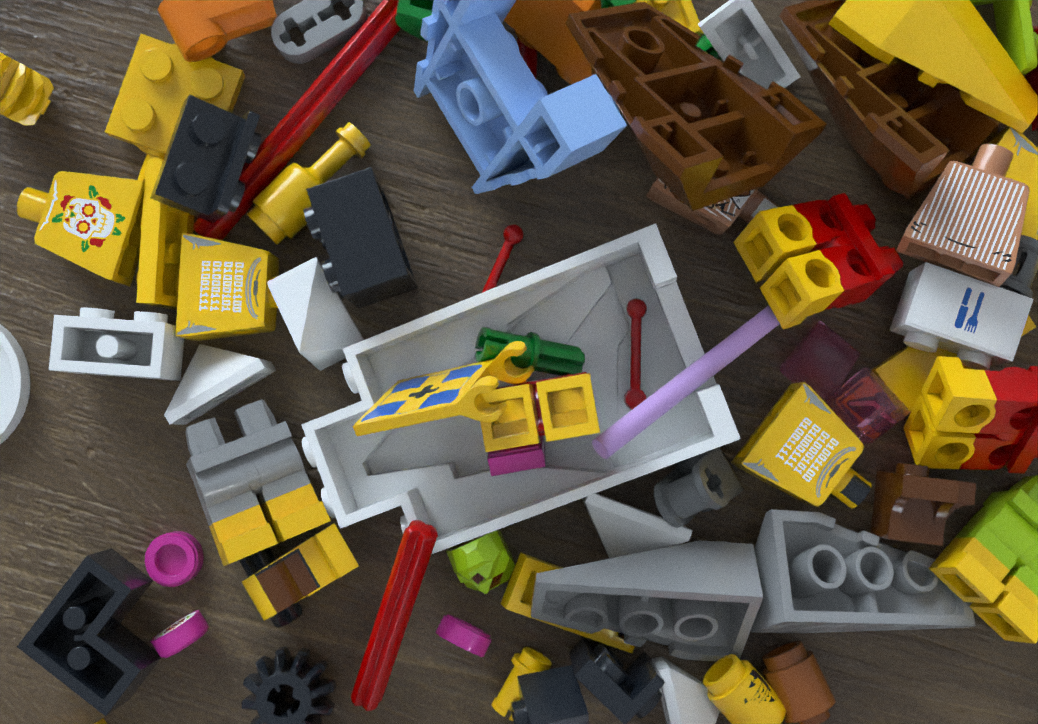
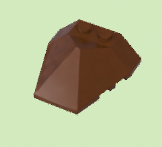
(884, 109)
(689, 112)

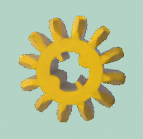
(22, 92)

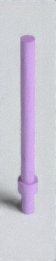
(684, 383)

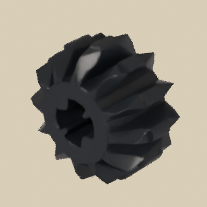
(308, 690)

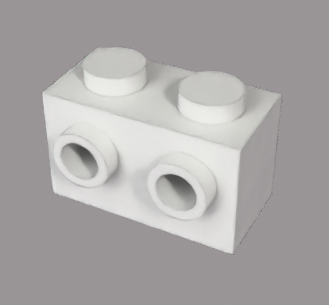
(116, 347)

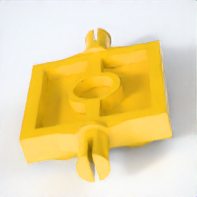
(156, 90)

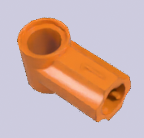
(206, 26)

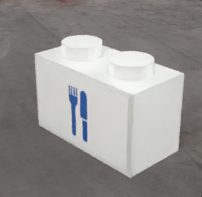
(960, 316)

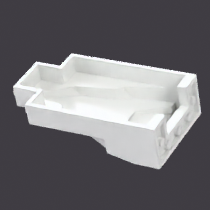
(442, 466)

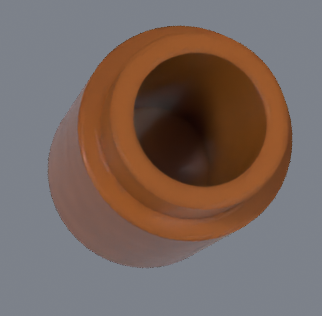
(798, 683)

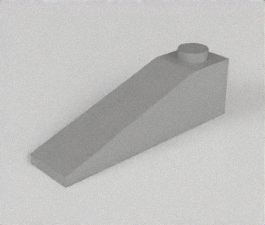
(845, 581)
(683, 596)

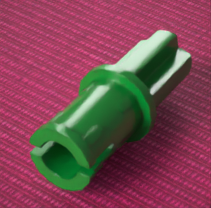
(541, 354)

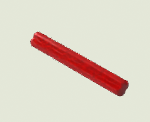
(394, 614)

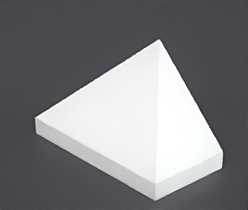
(742, 33)
(314, 314)
(211, 380)
(629, 529)
(684, 696)

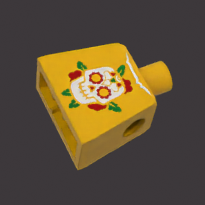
(89, 221)

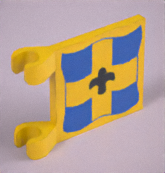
(445, 394)

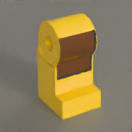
(300, 572)

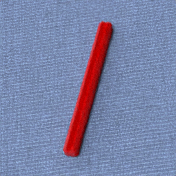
(309, 113)

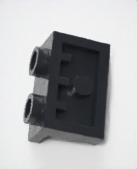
(207, 160)
(619, 690)

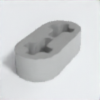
(321, 28)

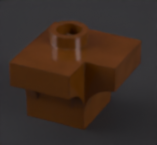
(914, 506)

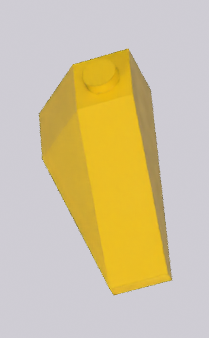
(948, 46)

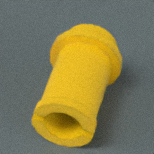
(525, 663)

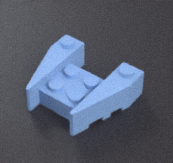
(497, 103)

